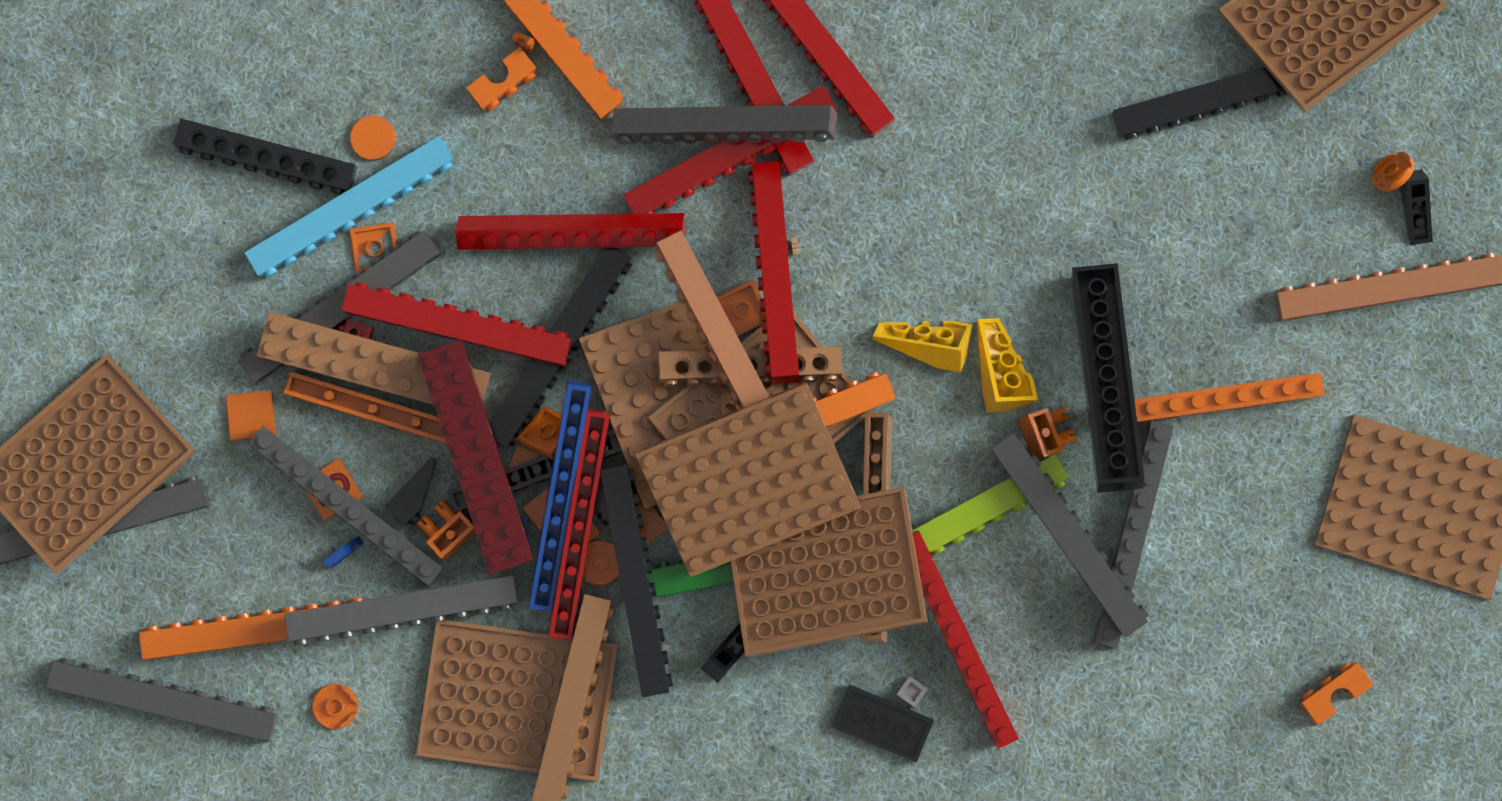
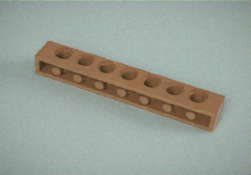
(666, 361)

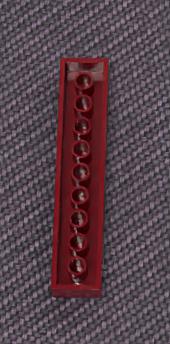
(476, 456)

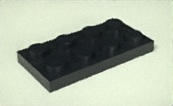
(882, 723)

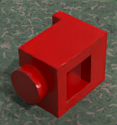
(363, 330)

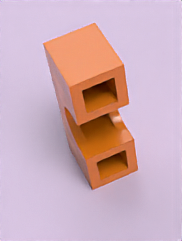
(489, 94)
(1318, 703)

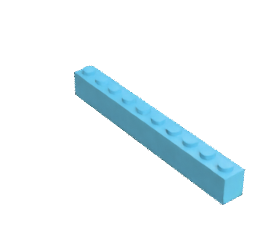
(350, 207)

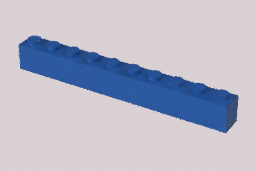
(559, 495)

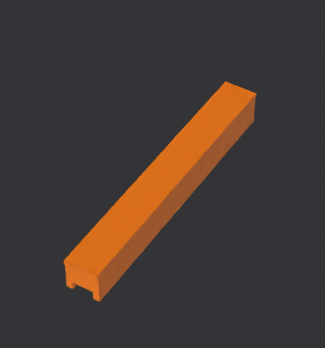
(364, 406)

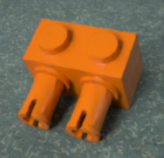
(1041, 432)
(452, 535)

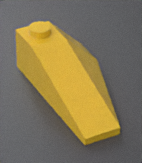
(938, 346)
(1003, 376)

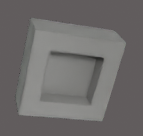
(912, 691)

